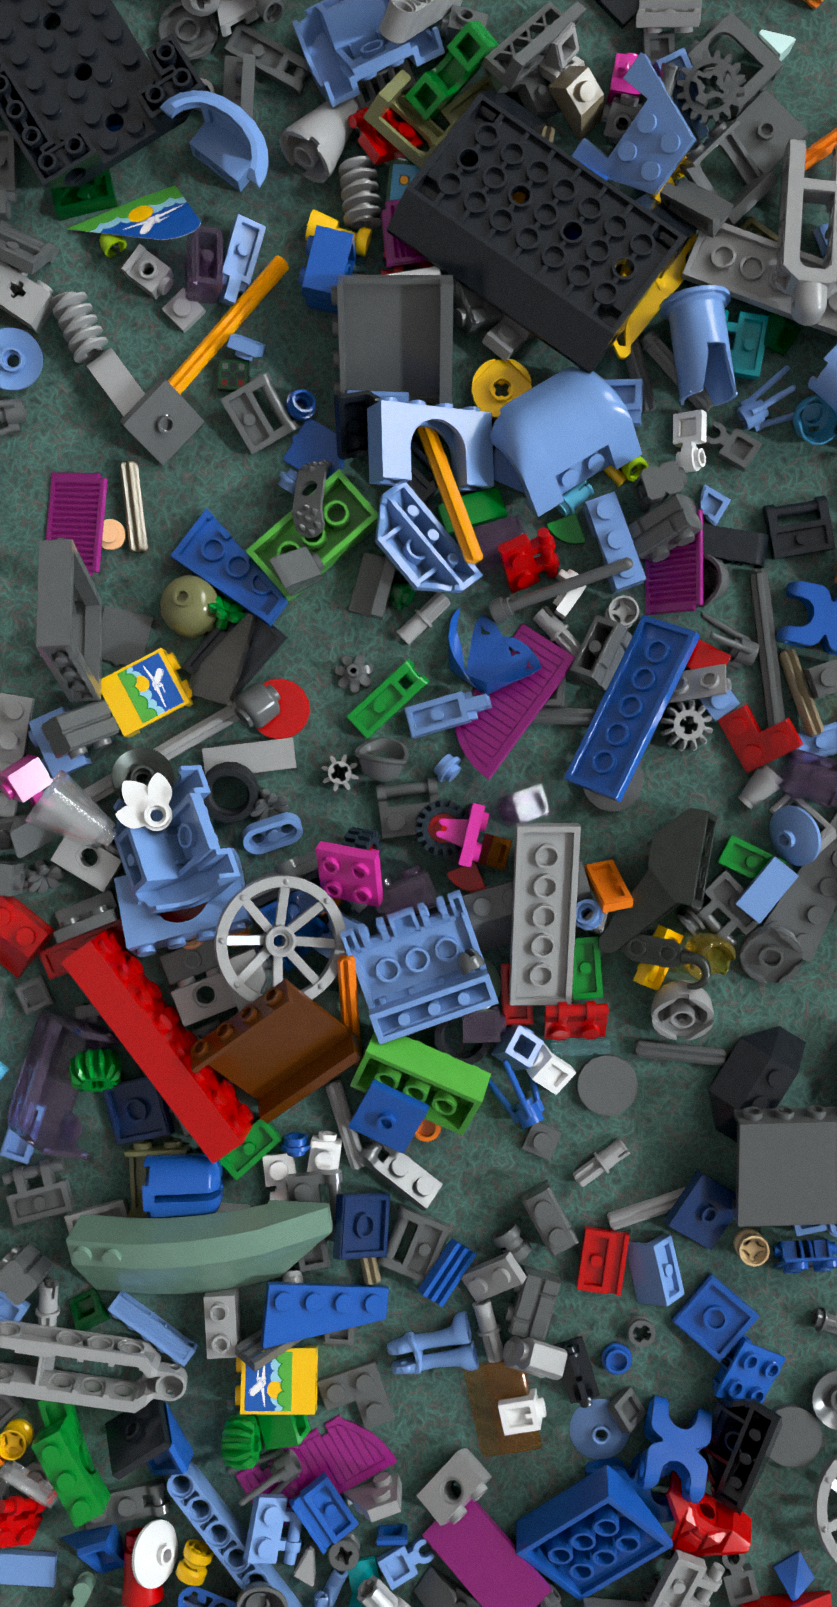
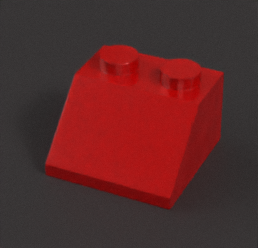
(20, 935)

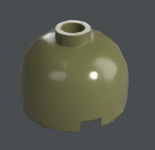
(186, 607)

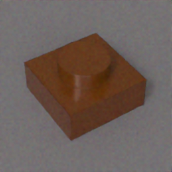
(494, 851)

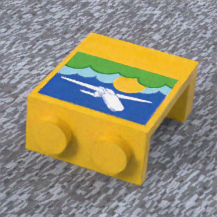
(146, 691)
(282, 1385)

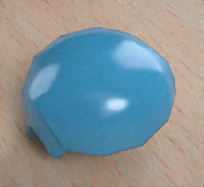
(825, 417)

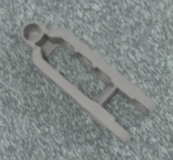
(805, 285)
(45, 1382)

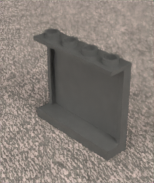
(394, 335)
(786, 1166)

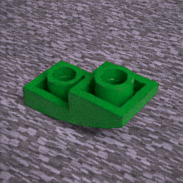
(481, 508)

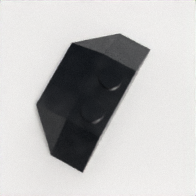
(754, 1075)
(739, 1449)

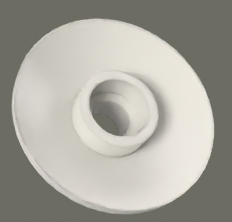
(154, 1554)

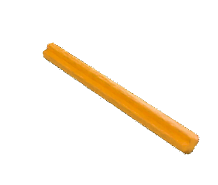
(228, 324)
(450, 495)

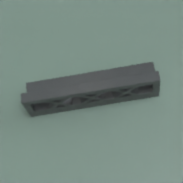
(534, 49)

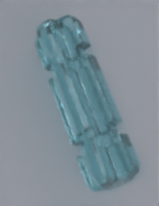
(580, 1046)

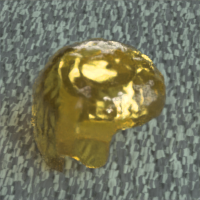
(714, 949)

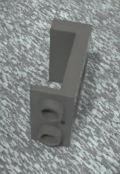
(752, 45)
(755, 182)

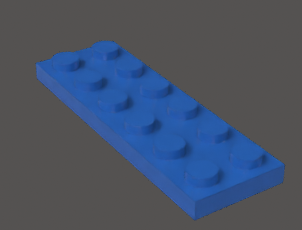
(631, 707)

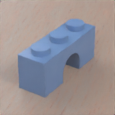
(614, 539)

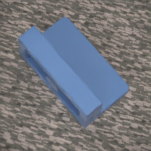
(655, 1271)

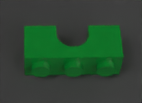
(451, 75)
(80, 1492)

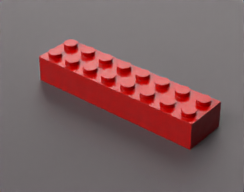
(159, 1043)

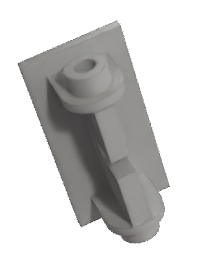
(701, 683)

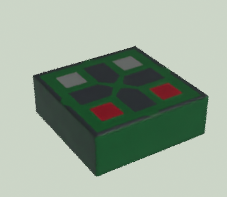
(232, 374)

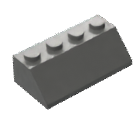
(492, 910)

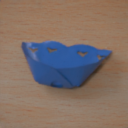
(489, 658)

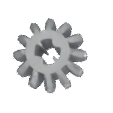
(694, 719)

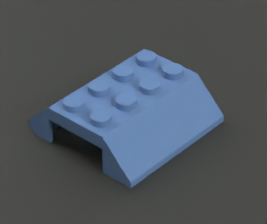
(413, 968)

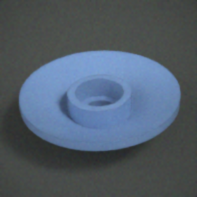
(22, 345)
(795, 835)
(587, 1422)

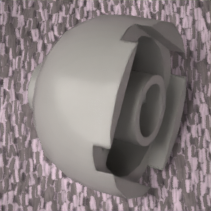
(681, 1011)

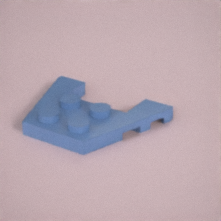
(651, 143)

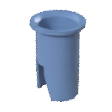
(701, 342)

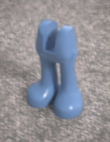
(457, 1334)

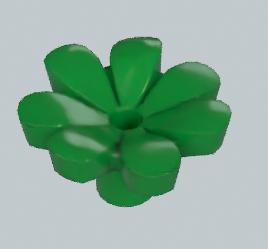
(226, 612)

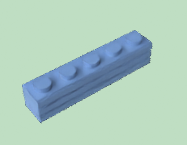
(152, 1328)

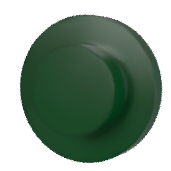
(401, 594)

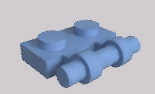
(265, 1531)

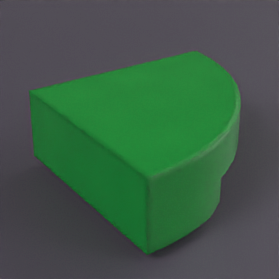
(567, 530)

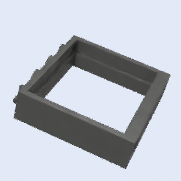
(69, 620)

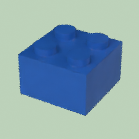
(330, 255)

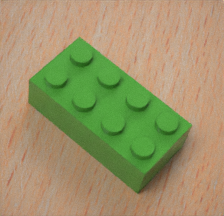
(347, 522)
(428, 1075)

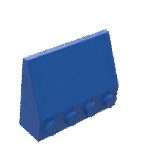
(591, 1534)

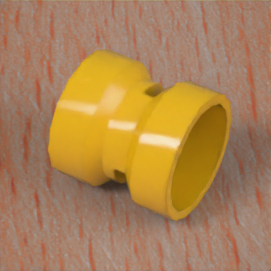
(11, 1444)
(192, 1567)

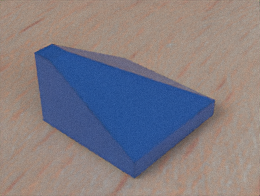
(392, 1535)
(794, 1574)

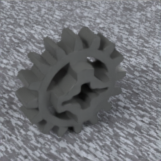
(722, 96)

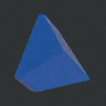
(176, 1458)
(98, 1548)

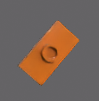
(608, 886)

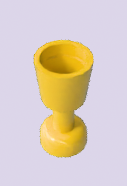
(361, 239)

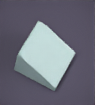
(777, 43)

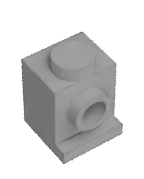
(154, 284)

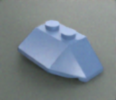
(421, 544)

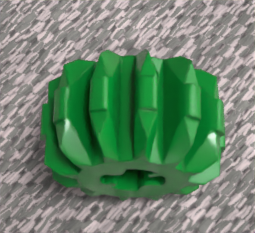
(95, 1070)
(241, 1442)

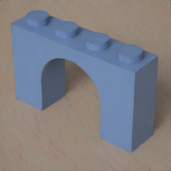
(464, 430)
(150, 931)

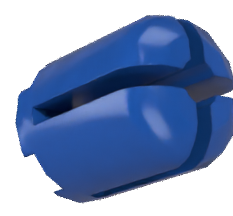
(181, 1185)

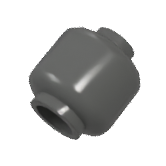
(257, 705)

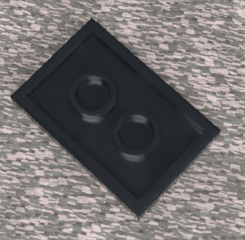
(263, 645)

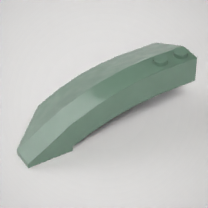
(196, 1251)

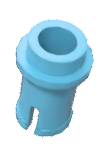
(574, 498)

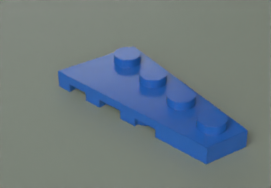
(218, 559)
(314, 1309)

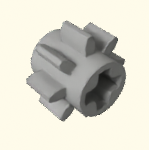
(331, 770)

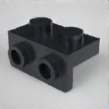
(353, 423)

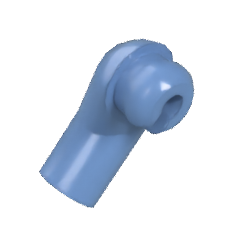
(331, 1590)

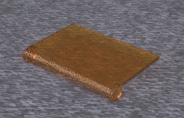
(485, 1389)

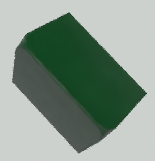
(780, 333)
(88, 1310)

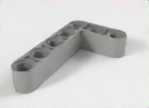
(409, 17)

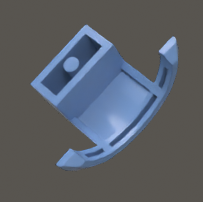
(227, 140)

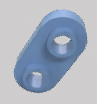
(273, 834)

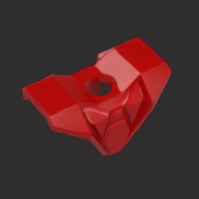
(700, 1536)

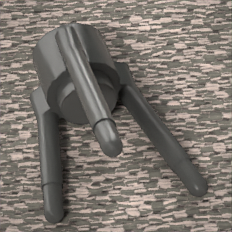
(13, 413)
(740, 648)
(285, 1468)

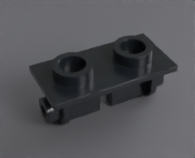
(578, 1373)

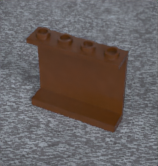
(278, 1049)

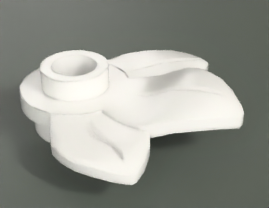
(143, 800)

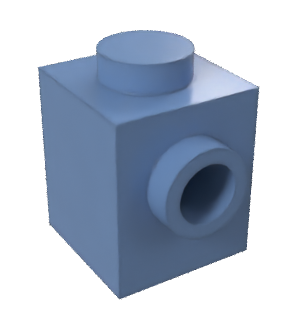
(518, 1047)

